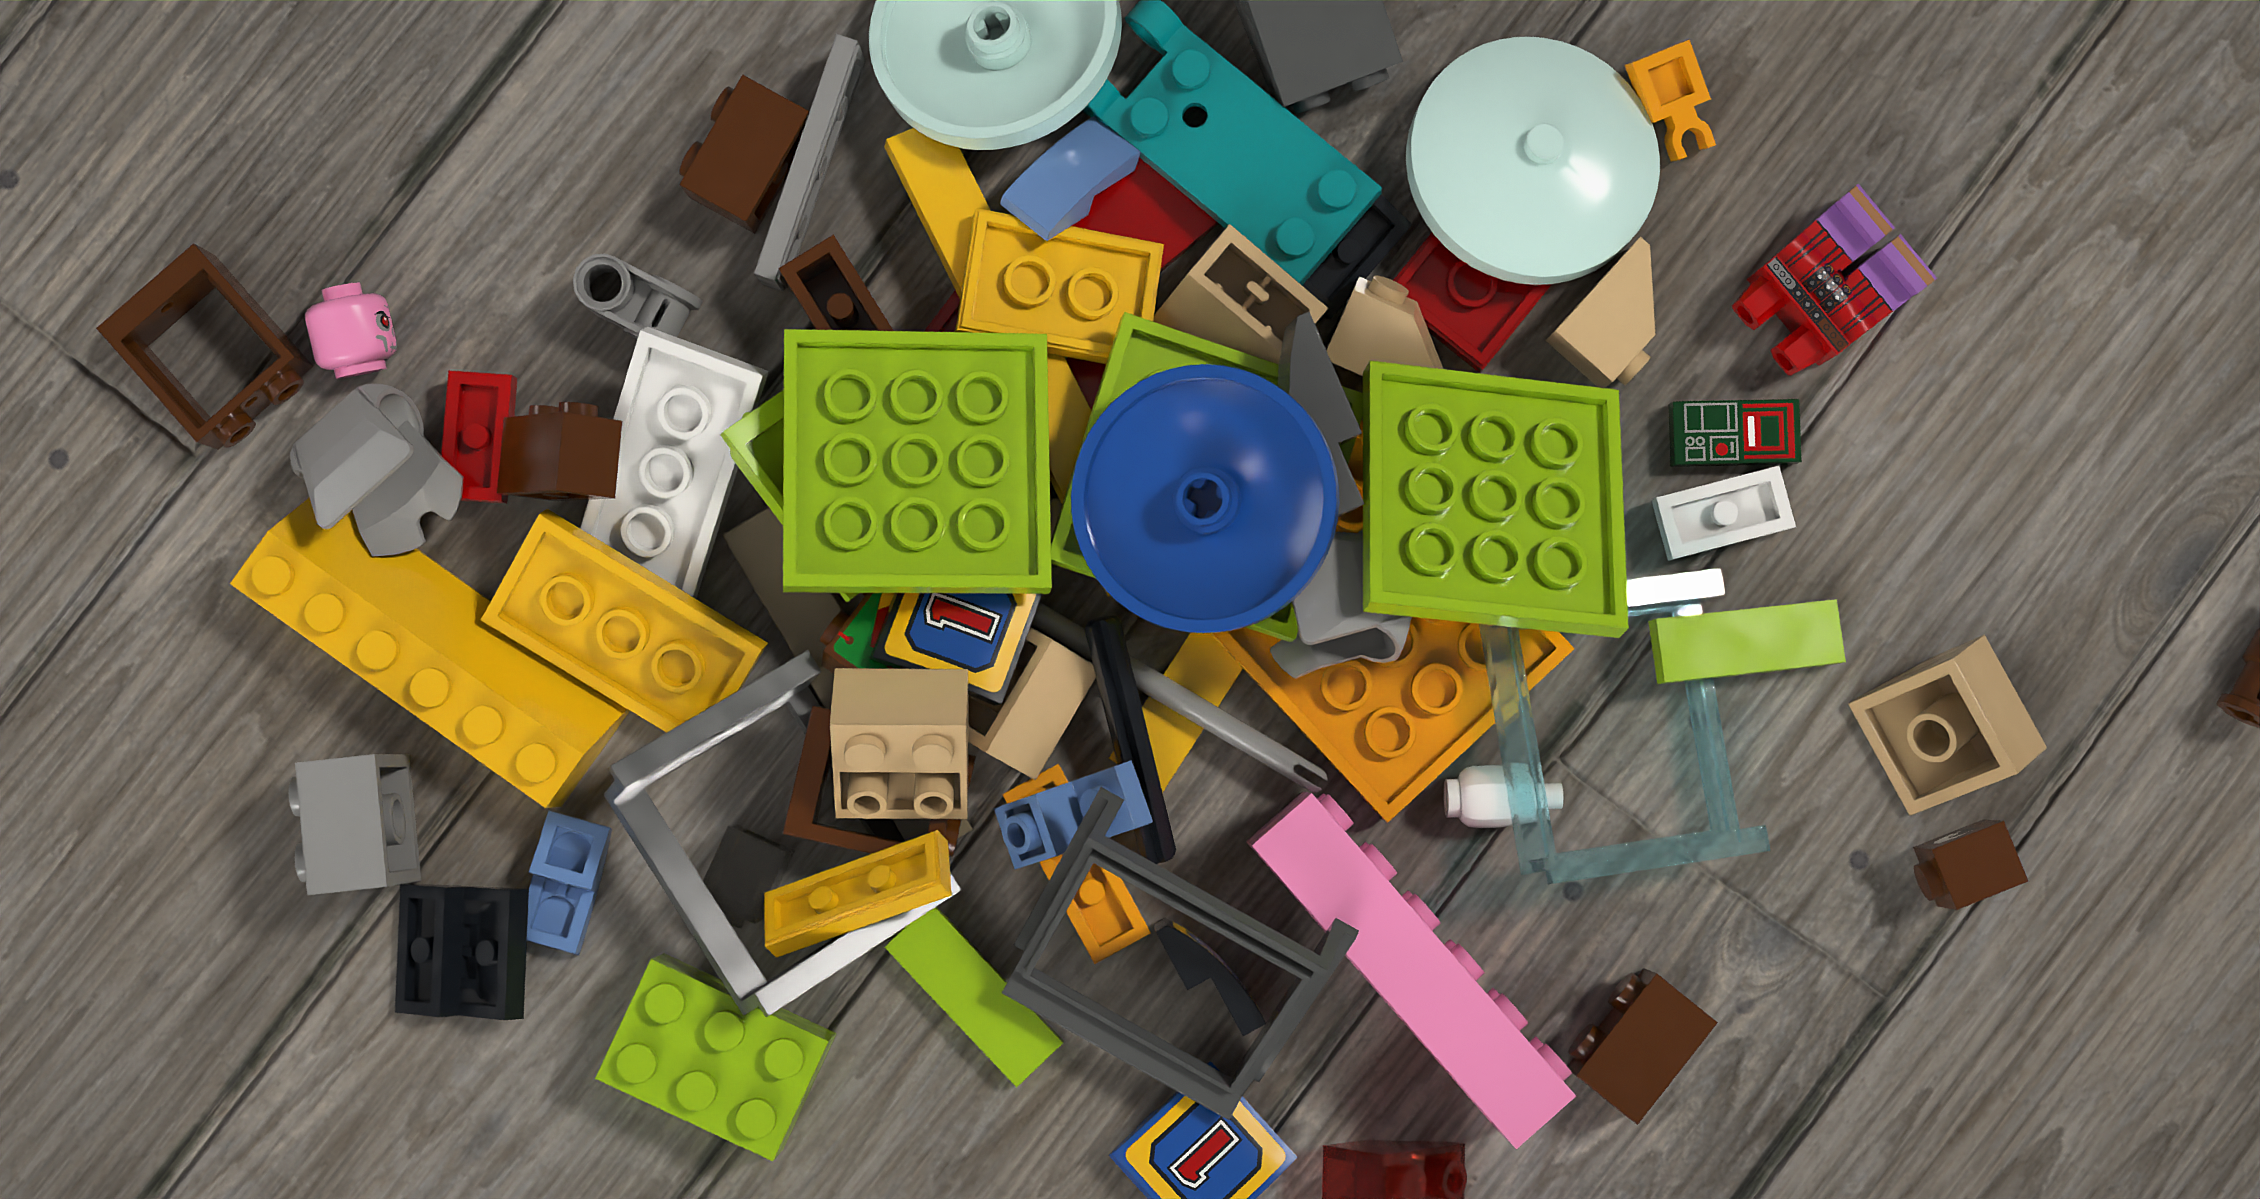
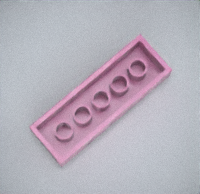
(1417, 975)

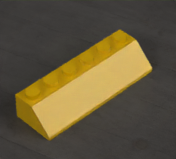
(424, 645)

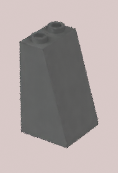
(1318, 46)

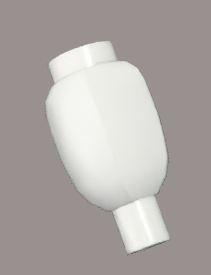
(1482, 797)

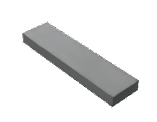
(811, 161)

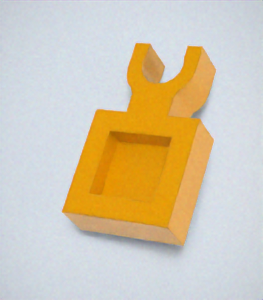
(1669, 89)

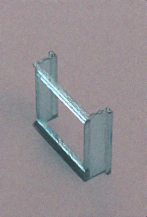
(1523, 767)

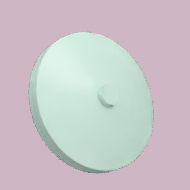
(992, 67)
(1532, 160)

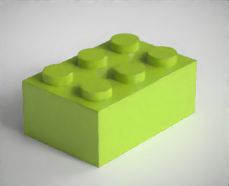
(708, 1063)

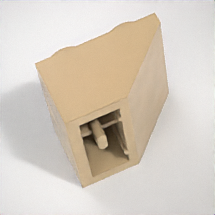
(1238, 299)
(900, 743)

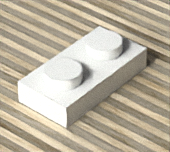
(1723, 513)

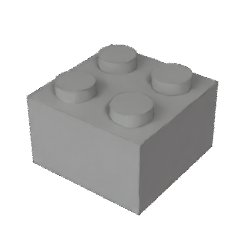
(355, 823)

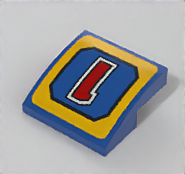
(1201, 1155)

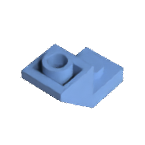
(1047, 821)

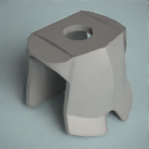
(379, 465)
(1333, 619)

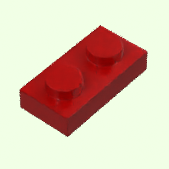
(475, 430)

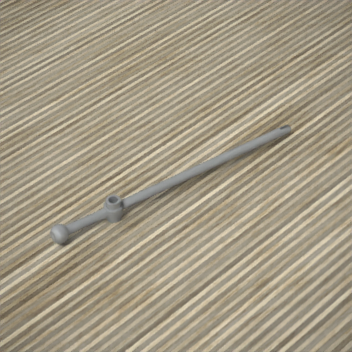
(1186, 703)

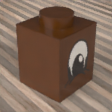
(1968, 865)

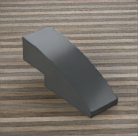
(1312, 381)

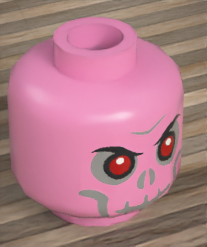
(351, 331)

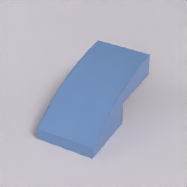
(1066, 178)
(565, 881)

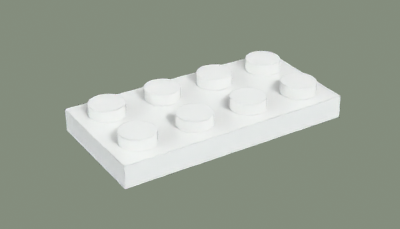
(672, 457)

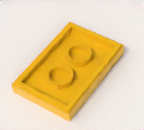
(1056, 287)

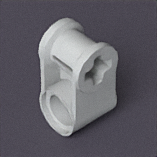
(642, 298)

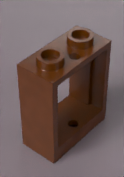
(163, 304)
(809, 791)

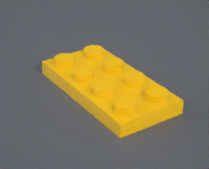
(619, 626)

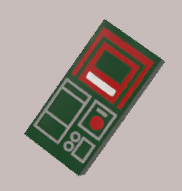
(1734, 432)

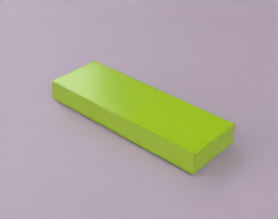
(1746, 641)
(972, 995)

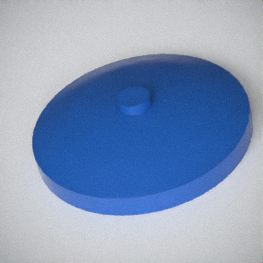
(1205, 499)

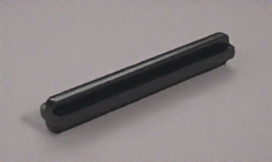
(1129, 730)

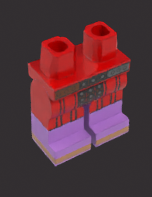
(1814, 298)

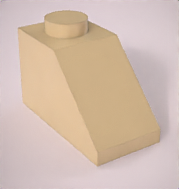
(1612, 322)
(1382, 328)

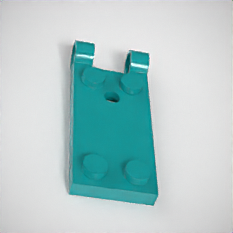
(1250, 157)

